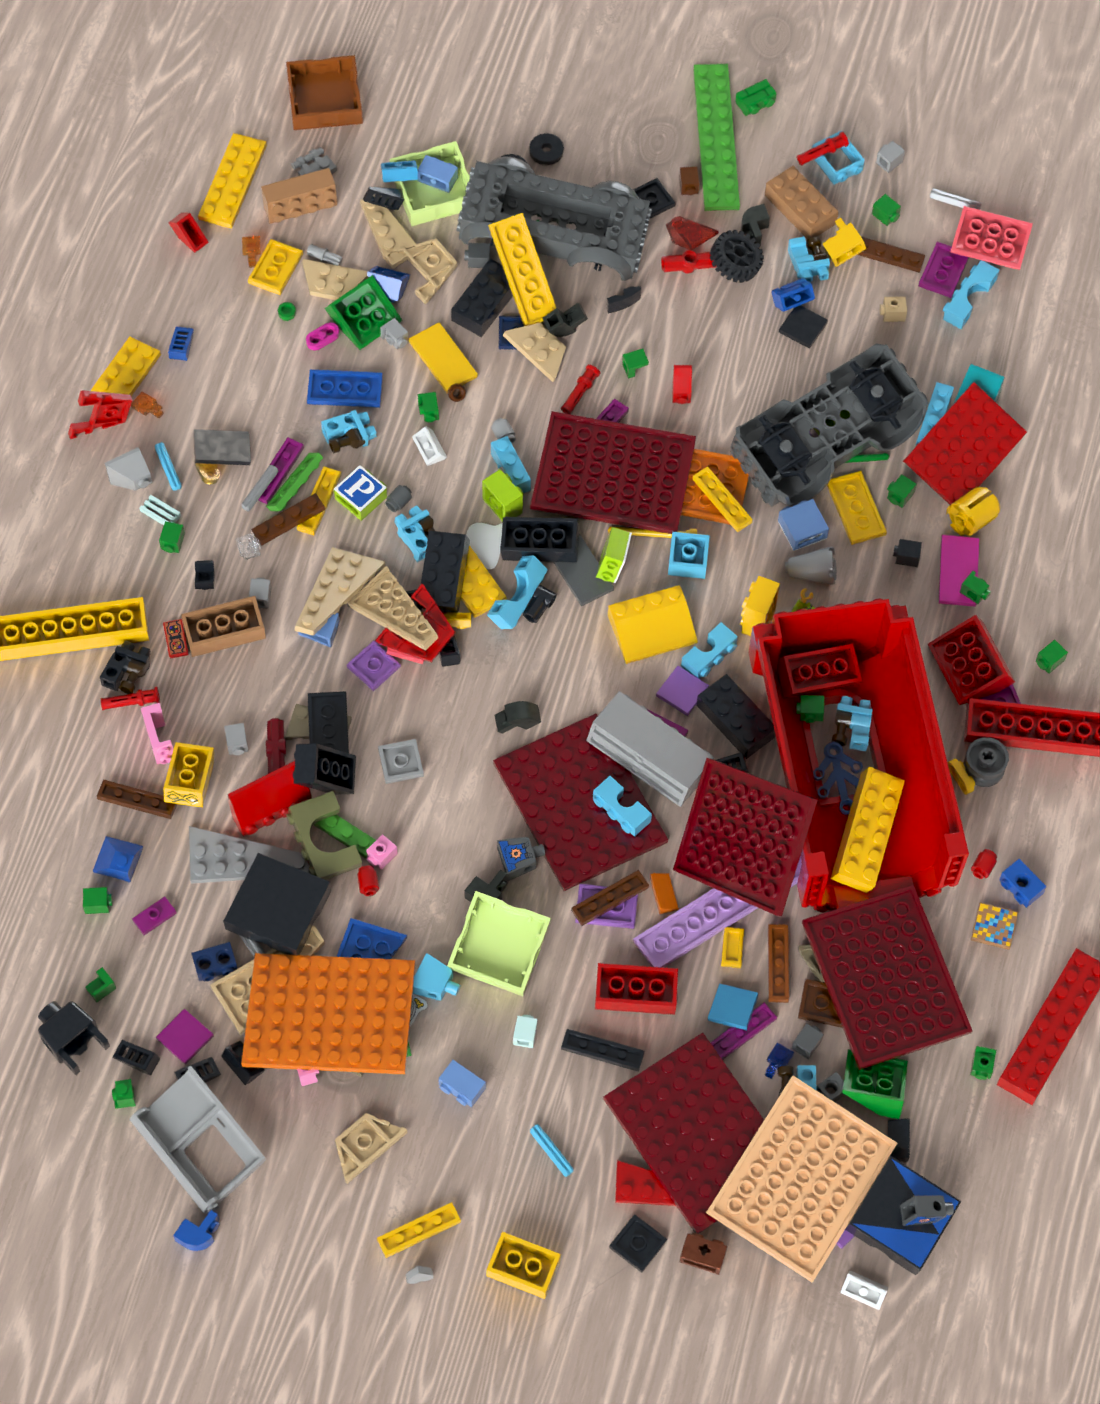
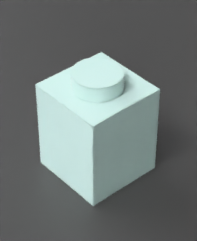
(525, 1031)

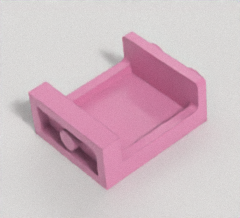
(154, 719)

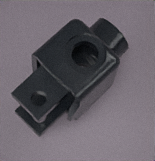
(68, 1031)

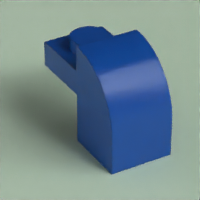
(196, 1237)

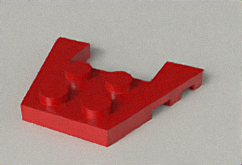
(108, 411)
(435, 619)

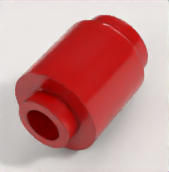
(984, 864)
(368, 880)

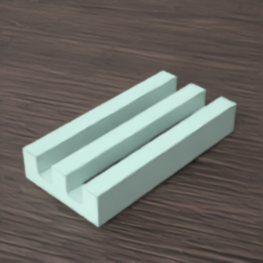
(148, 503)

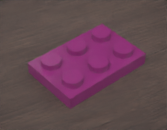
(943, 270)

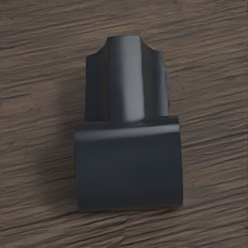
(541, 600)

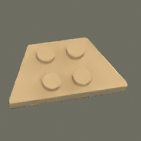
(331, 280)
(538, 347)
(365, 1143)

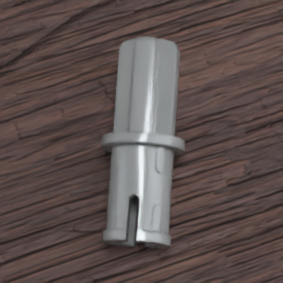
(324, 255)

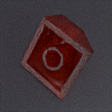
(689, 233)

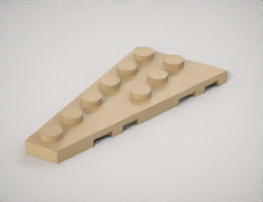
(336, 585)
(235, 988)

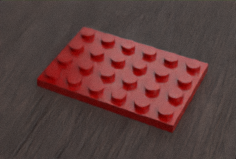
(965, 445)

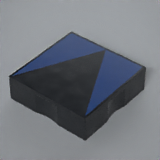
(880, 1219)

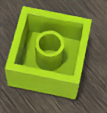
(502, 495)

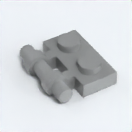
(319, 163)

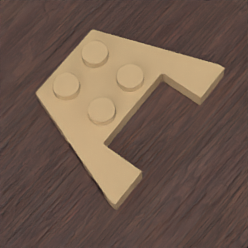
(430, 260)

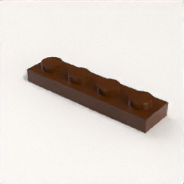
(892, 255)
(288, 519)
(135, 799)
(610, 897)

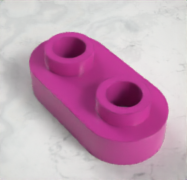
(321, 336)

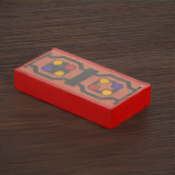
(175, 638)

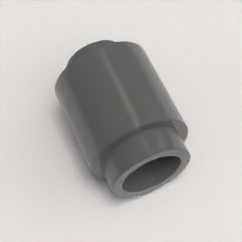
(398, 498)

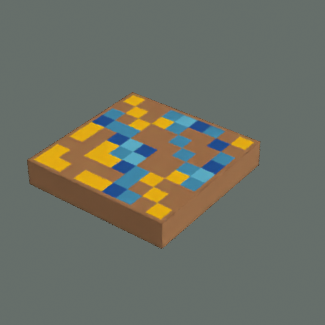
(994, 926)

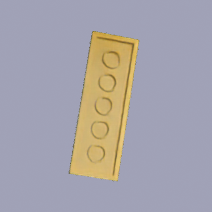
(232, 180)
(522, 269)

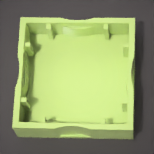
(428, 203)
(499, 943)

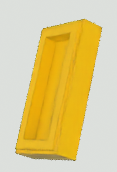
(732, 947)

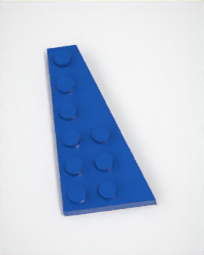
(369, 941)

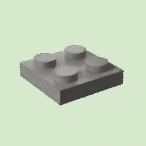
(400, 761)

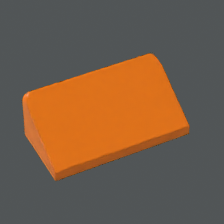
(663, 892)

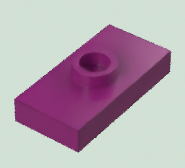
(154, 916)

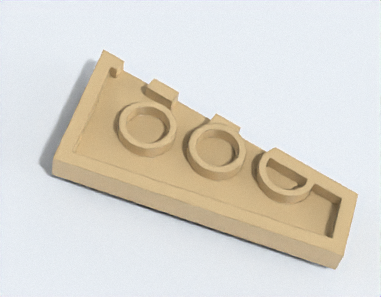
(386, 229)

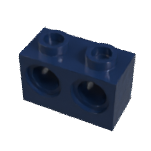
(213, 956)

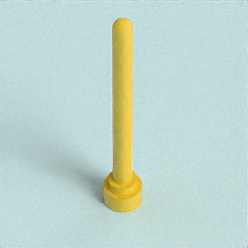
(642, 532)

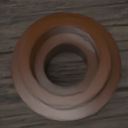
(462, 392)

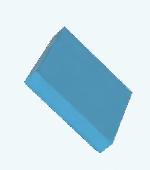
(733, 1006)

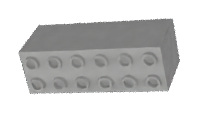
(648, 748)

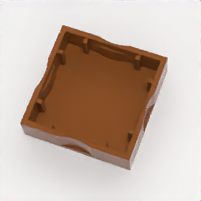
(324, 93)

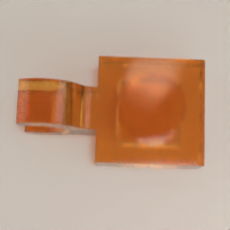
(251, 247)
(144, 404)

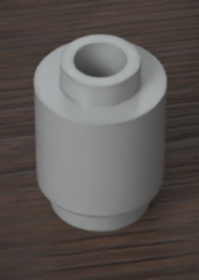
(502, 428)

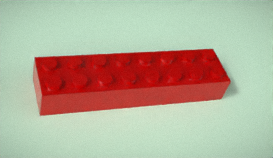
(1034, 727)
(1052, 1028)

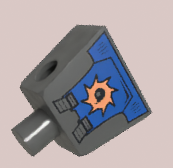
(518, 856)
(925, 1210)

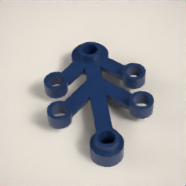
(838, 774)

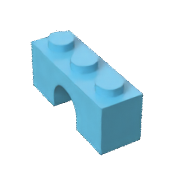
(507, 458)
(700, 662)
(631, 818)

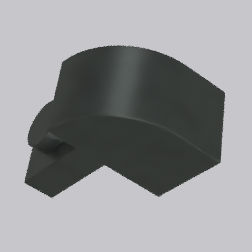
(754, 220)
(564, 323)
(520, 714)
(493, 889)

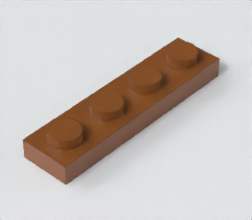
(778, 963)

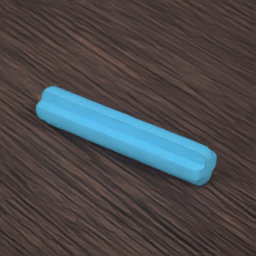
(168, 466)
(551, 1150)

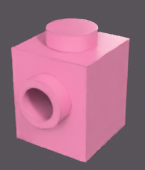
(381, 852)

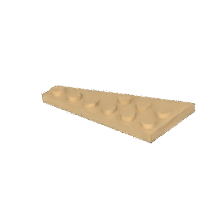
(392, 608)

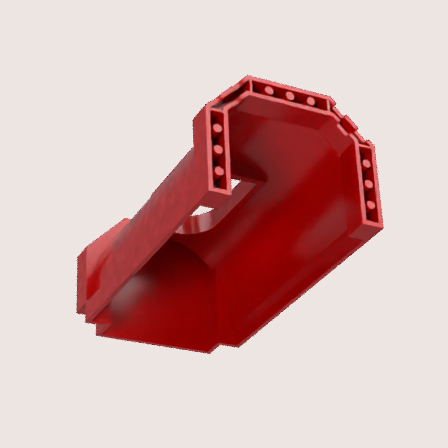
(904, 741)

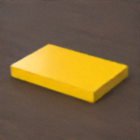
(275, 266)

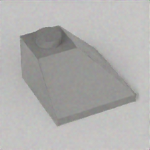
(129, 471)

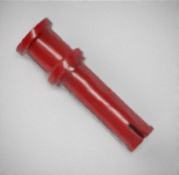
(830, 145)
(584, 383)
(140, 698)

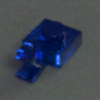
(778, 1057)

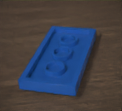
(344, 388)

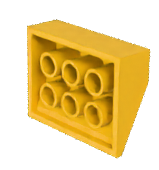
(652, 624)

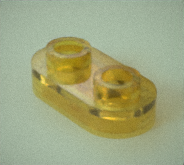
(208, 470)

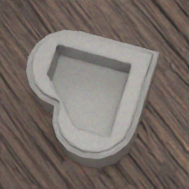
(419, 1274)

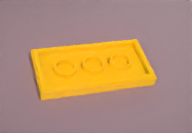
(442, 357)
(856, 507)

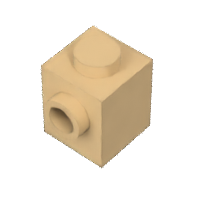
(894, 309)

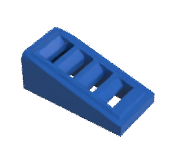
(177, 353)

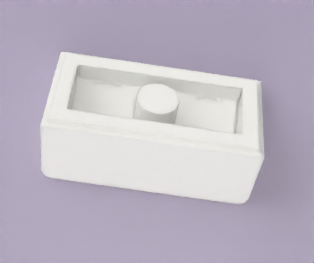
(429, 446)
(864, 1290)

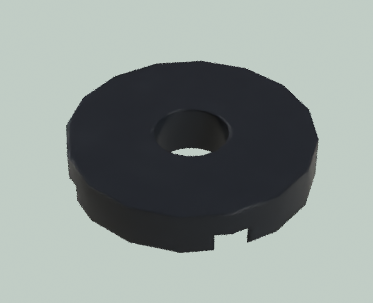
(550, 141)

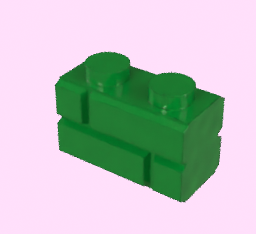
(756, 97)

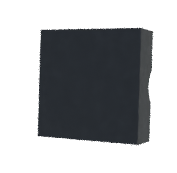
(277, 905)

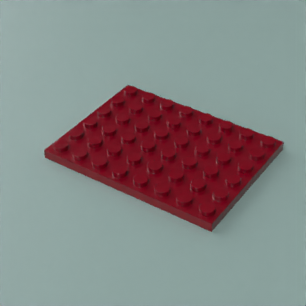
(613, 473)
(554, 793)
(745, 836)
(886, 977)
(688, 1124)

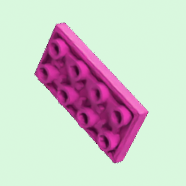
(957, 560)

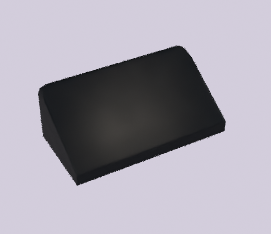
(233, 1057)
(900, 1132)

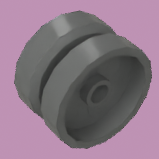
(986, 761)

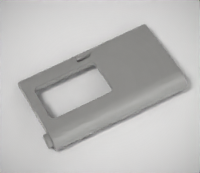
(178, 1121)

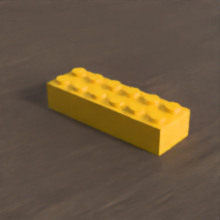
(867, 829)

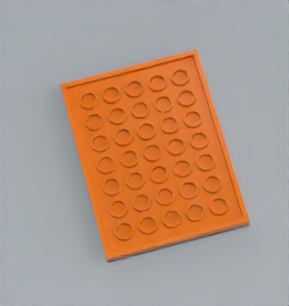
(329, 1013)

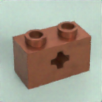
(711, 1261)

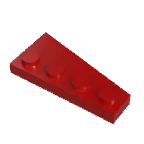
(639, 1186)

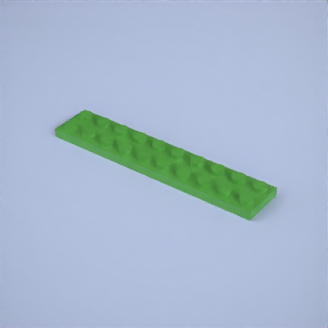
(716, 137)

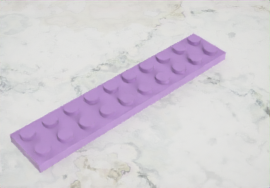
(693, 925)

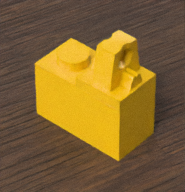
(845, 244)

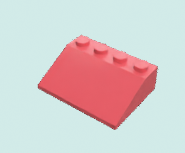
(991, 237)

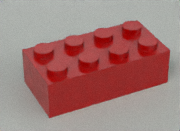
(818, 670)
(636, 988)

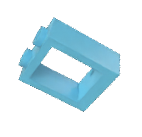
(846, 172)

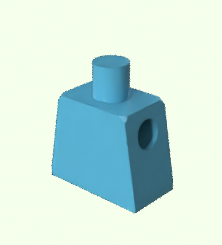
(434, 979)

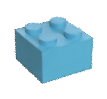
(688, 555)

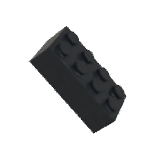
(483, 299)
(543, 537)
(445, 568)
(736, 716)
(324, 769)

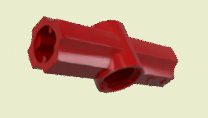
(686, 262)

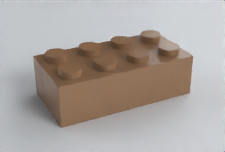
(299, 195)
(801, 203)
(223, 626)

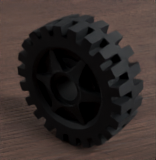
(736, 256)

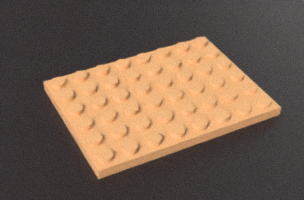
(802, 1178)

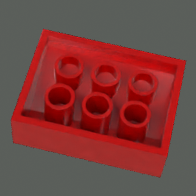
(971, 661)
(266, 799)

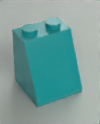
(988, 381)

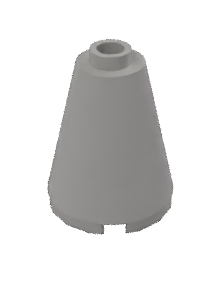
(813, 566)

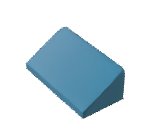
(399, 171)

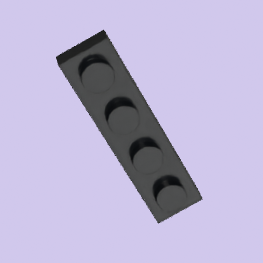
(602, 1050)

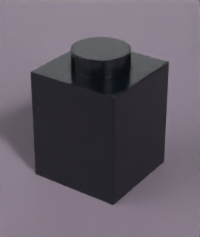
(907, 552)

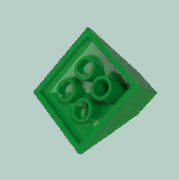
(362, 312)
(877, 1086)

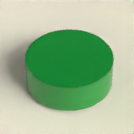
(286, 311)

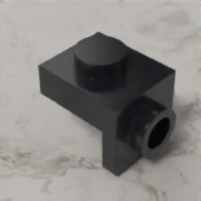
(204, 575)

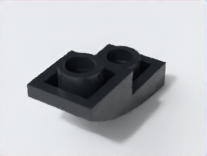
(629, 297)

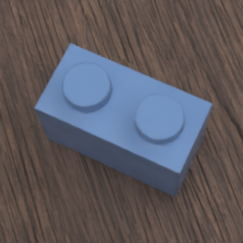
(437, 173)
(462, 1084)

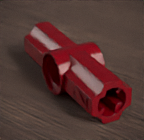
(275, 744)

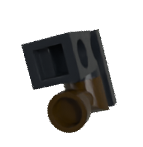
(125, 661)

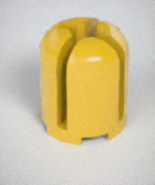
(973, 511)

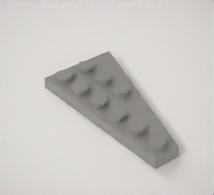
(229, 858)

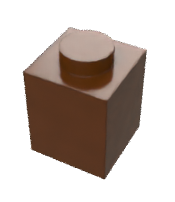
(689, 180)

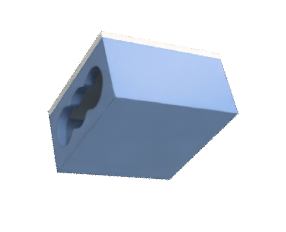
(803, 524)

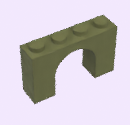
(322, 864)

